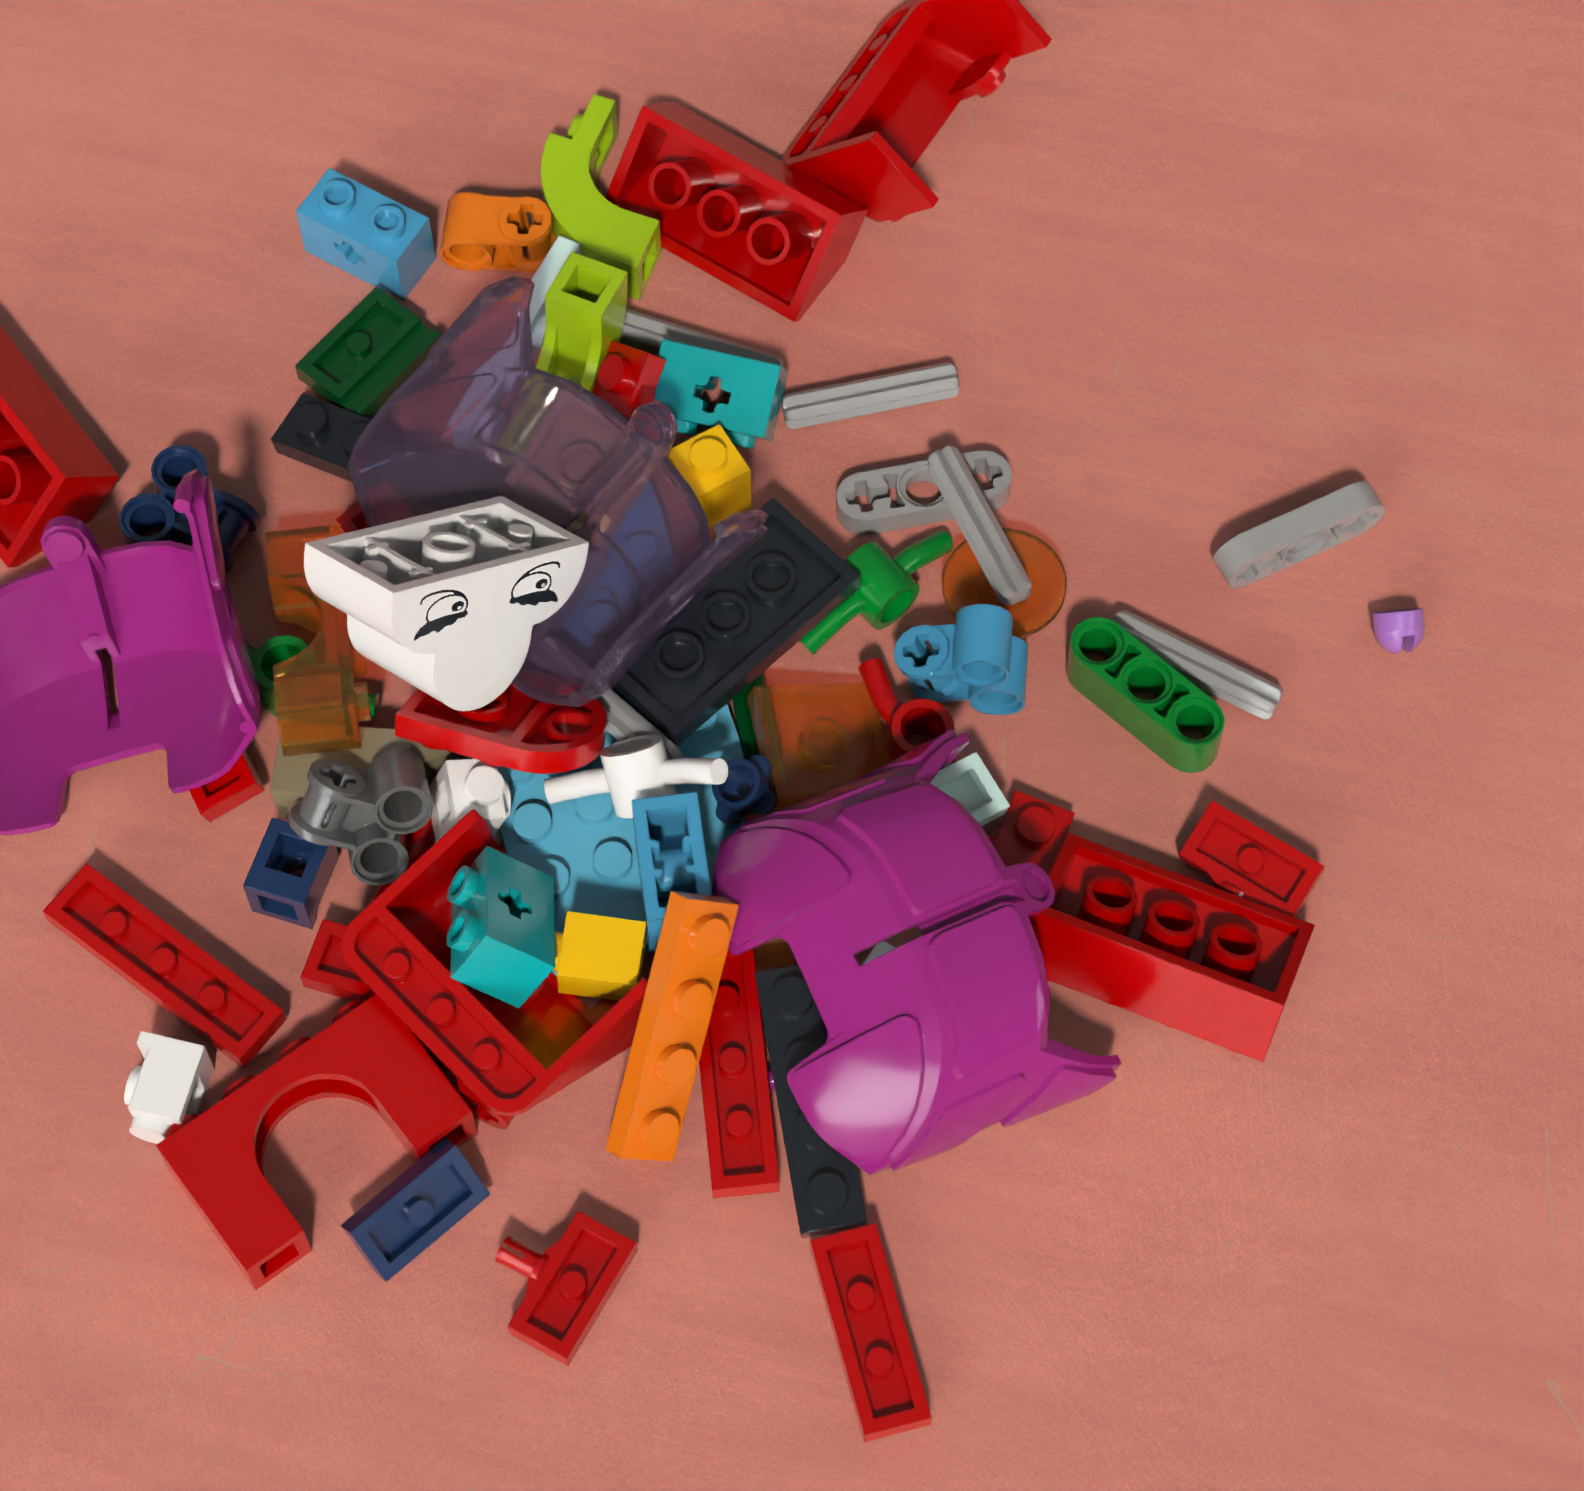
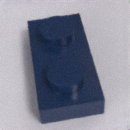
(415, 1209)

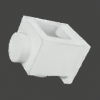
(468, 786)
(167, 1085)

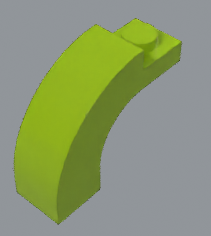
(580, 210)
(582, 317)

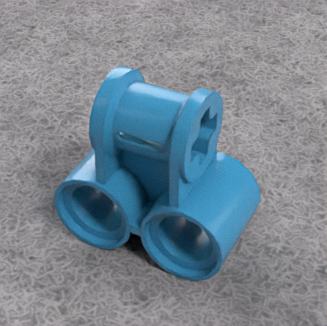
(968, 660)

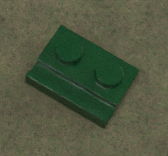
(367, 354)

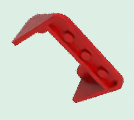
(495, 1049)

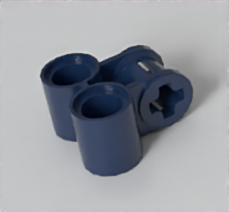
(157, 510)

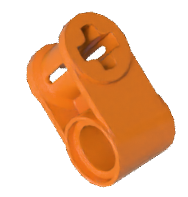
(492, 231)

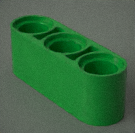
(1154, 721)

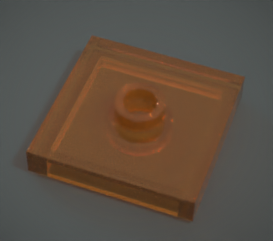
(816, 737)

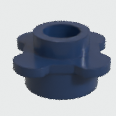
(757, 799)

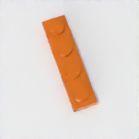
(672, 1026)

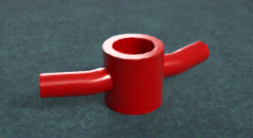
(905, 719)

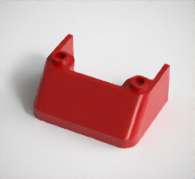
(902, 94)

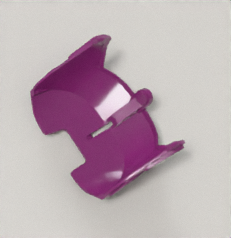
(173, 649)
(939, 1028)

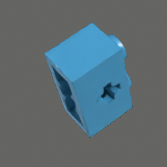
(366, 234)
(668, 854)

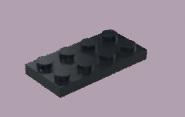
(738, 626)

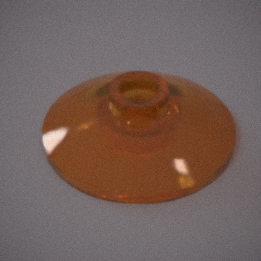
(967, 584)

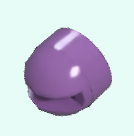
(1399, 629)

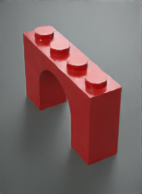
(358, 1057)

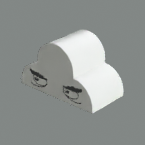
(449, 593)

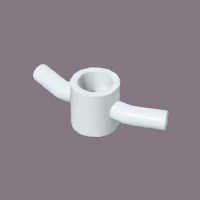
(635, 771)

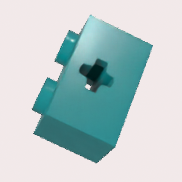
(753, 386)
(501, 926)

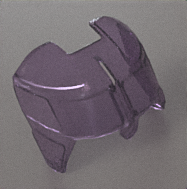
(493, 426)

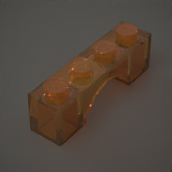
(317, 688)

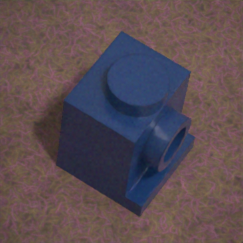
(284, 895)

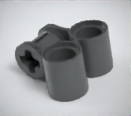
(364, 809)

